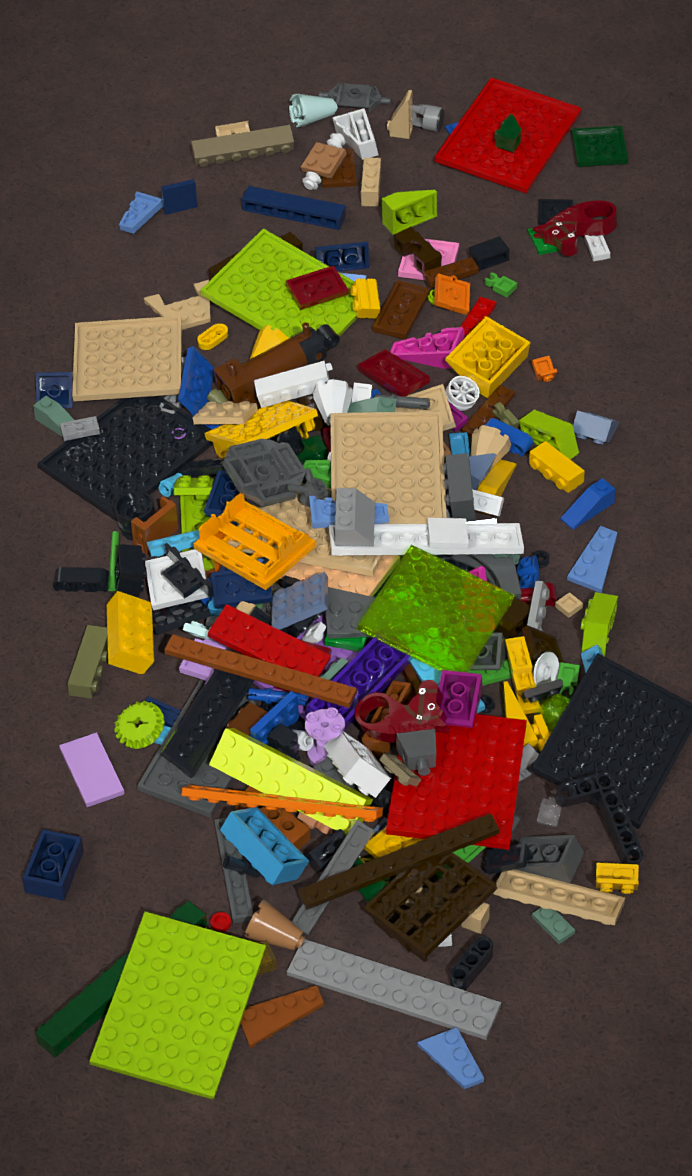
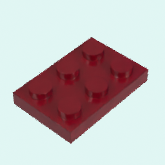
(317, 287)

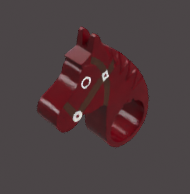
(577, 221)
(420, 714)

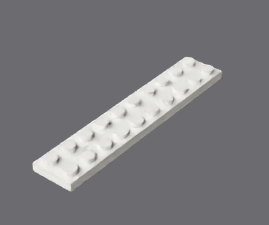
(397, 538)

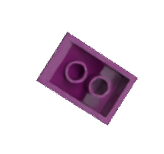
(460, 697)

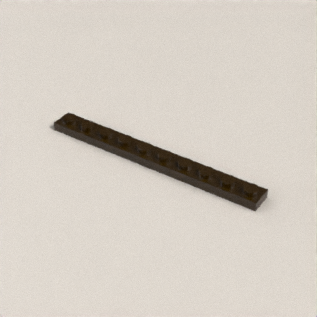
(398, 861)

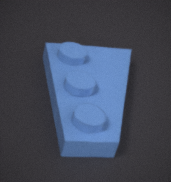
(140, 212)

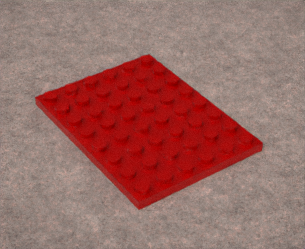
(543, 127)
(472, 778)

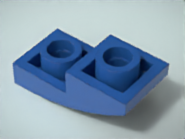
(528, 571)

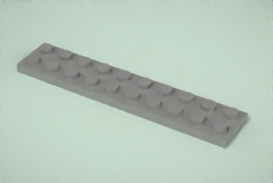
(394, 989)

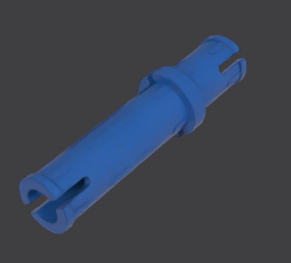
(273, 696)

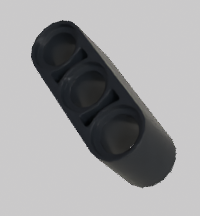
(81, 579)
(479, 954)

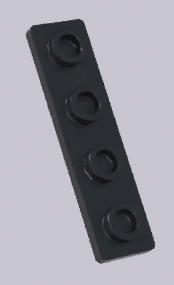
(183, 576)

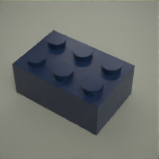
(53, 865)

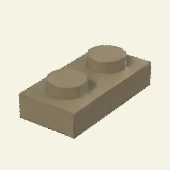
(397, 767)

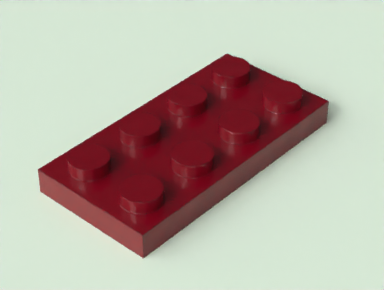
(393, 373)

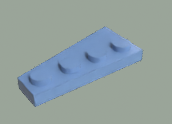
(324, 512)
(594, 561)

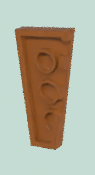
(269, 1017)

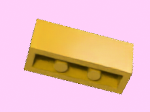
(556, 467)

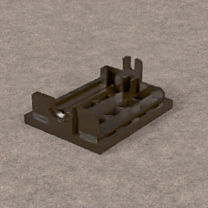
(473, 892)

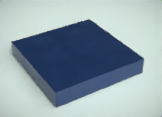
(179, 196)

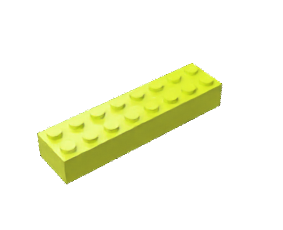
(283, 775)

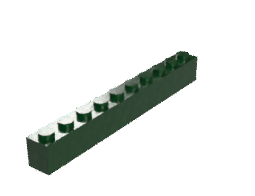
(96, 998)

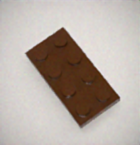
(401, 310)

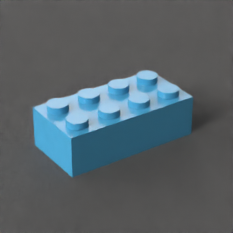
(264, 845)

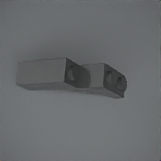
(498, 571)

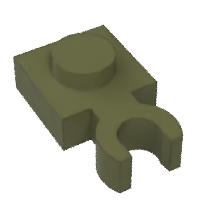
(505, 415)

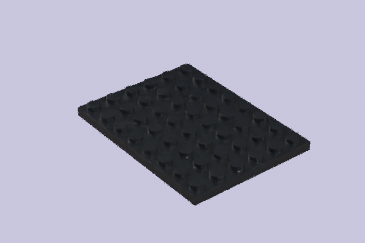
(129, 453)
(619, 728)

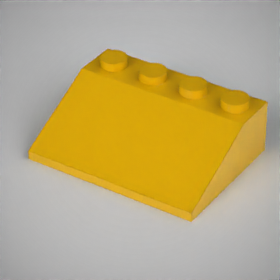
(489, 355)

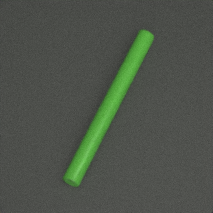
(114, 549)

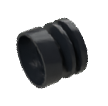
(130, 506)

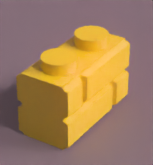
(365, 298)

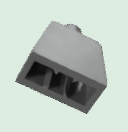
(418, 750)

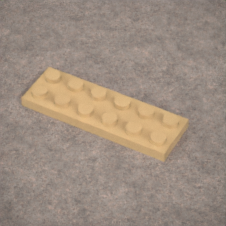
(560, 896)

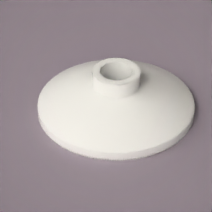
(546, 669)

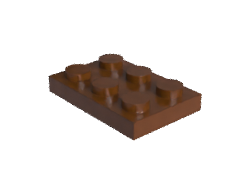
(345, 173)

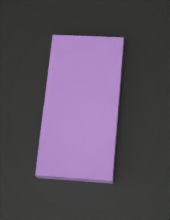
(91, 769)

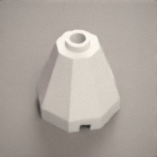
(332, 398)

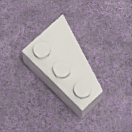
(357, 133)

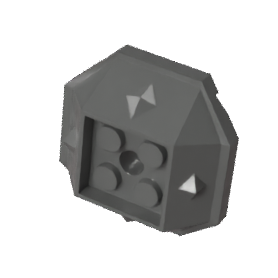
(264, 471)

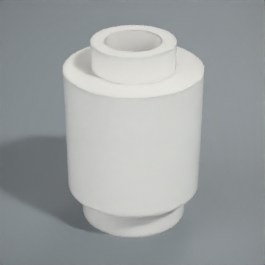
(304, 740)

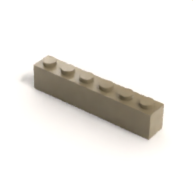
(242, 145)

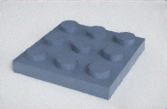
(300, 601)

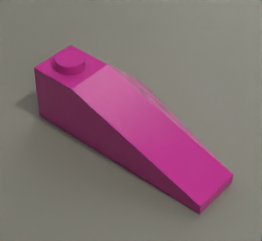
(430, 349)

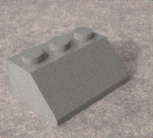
(354, 518)

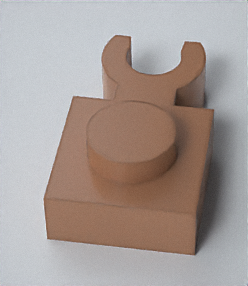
(314, 823)

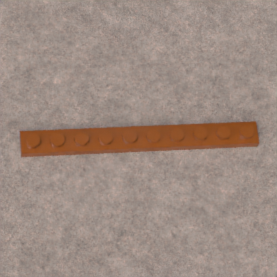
(261, 671)

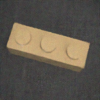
(371, 182)

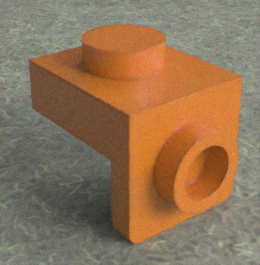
(544, 369)

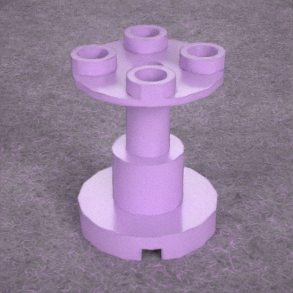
(322, 726)

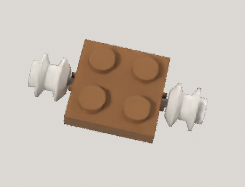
(323, 160)

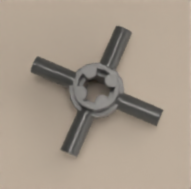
(313, 487)

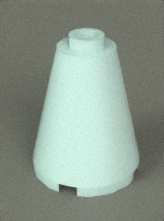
(310, 109)

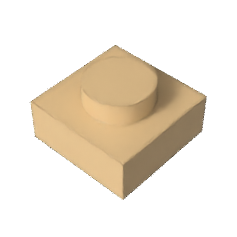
(569, 605)

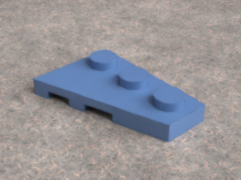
(453, 1056)

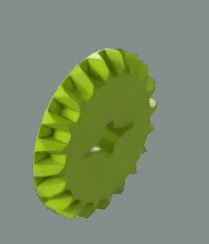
(146, 733)

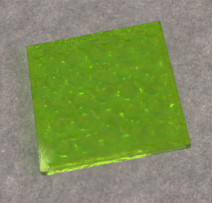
(436, 612)

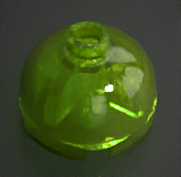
(553, 709)

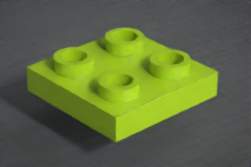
(194, 486)

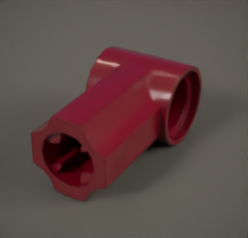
(527, 594)

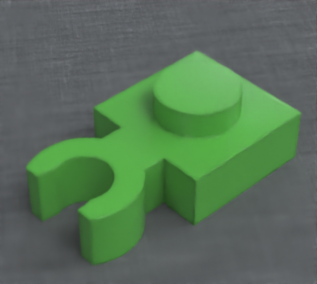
(501, 285)
(569, 676)

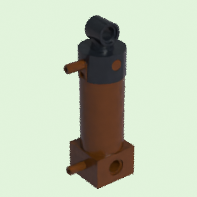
(298, 351)

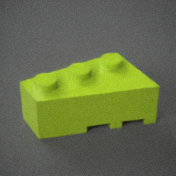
(598, 621)

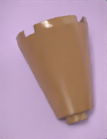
(274, 927)

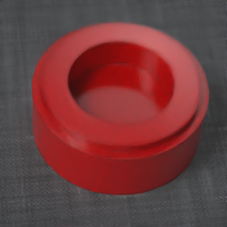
(220, 922)

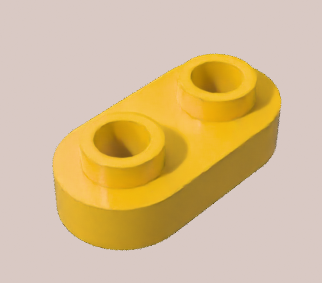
(210, 339)

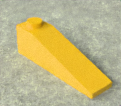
(497, 479)
(514, 710)

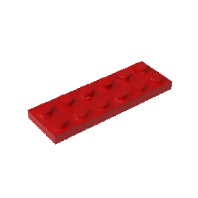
(266, 643)

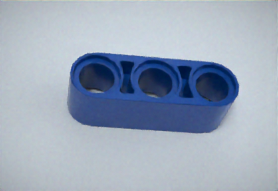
(519, 440)

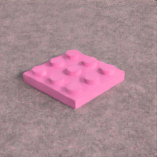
(449, 254)

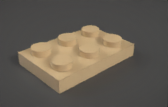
(225, 413)

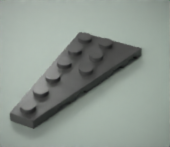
(345, 613)

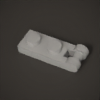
(538, 608)

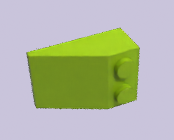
(408, 209)

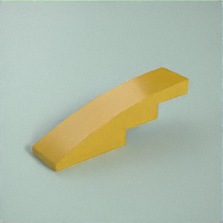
(521, 671)

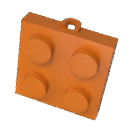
(452, 294)

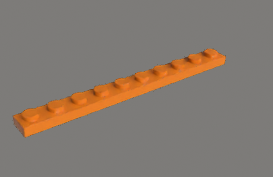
(291, 804)

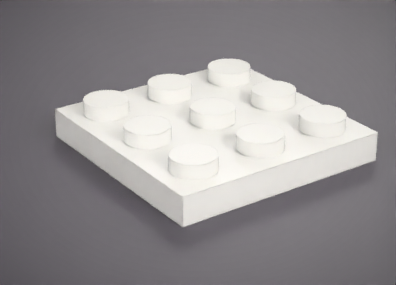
(161, 592)

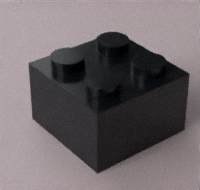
(129, 570)

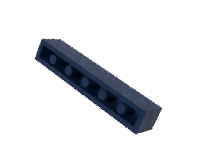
(294, 207)

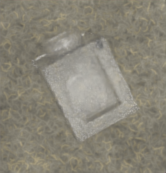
(549, 812)

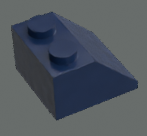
(55, 386)

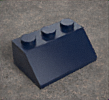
(344, 256)
(222, 491)

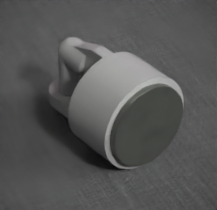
(432, 118)

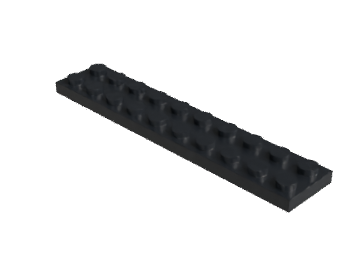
(208, 715)

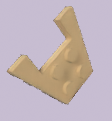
(192, 310)

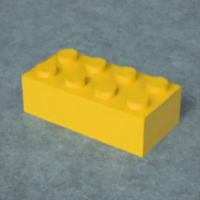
(130, 633)

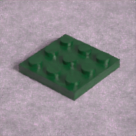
(599, 146)

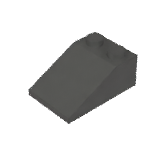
(553, 856)

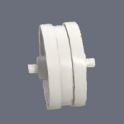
(462, 393)

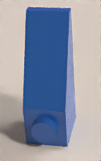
(590, 503)

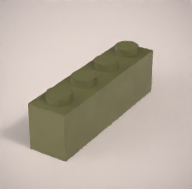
(89, 663)

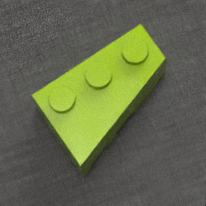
(552, 430)

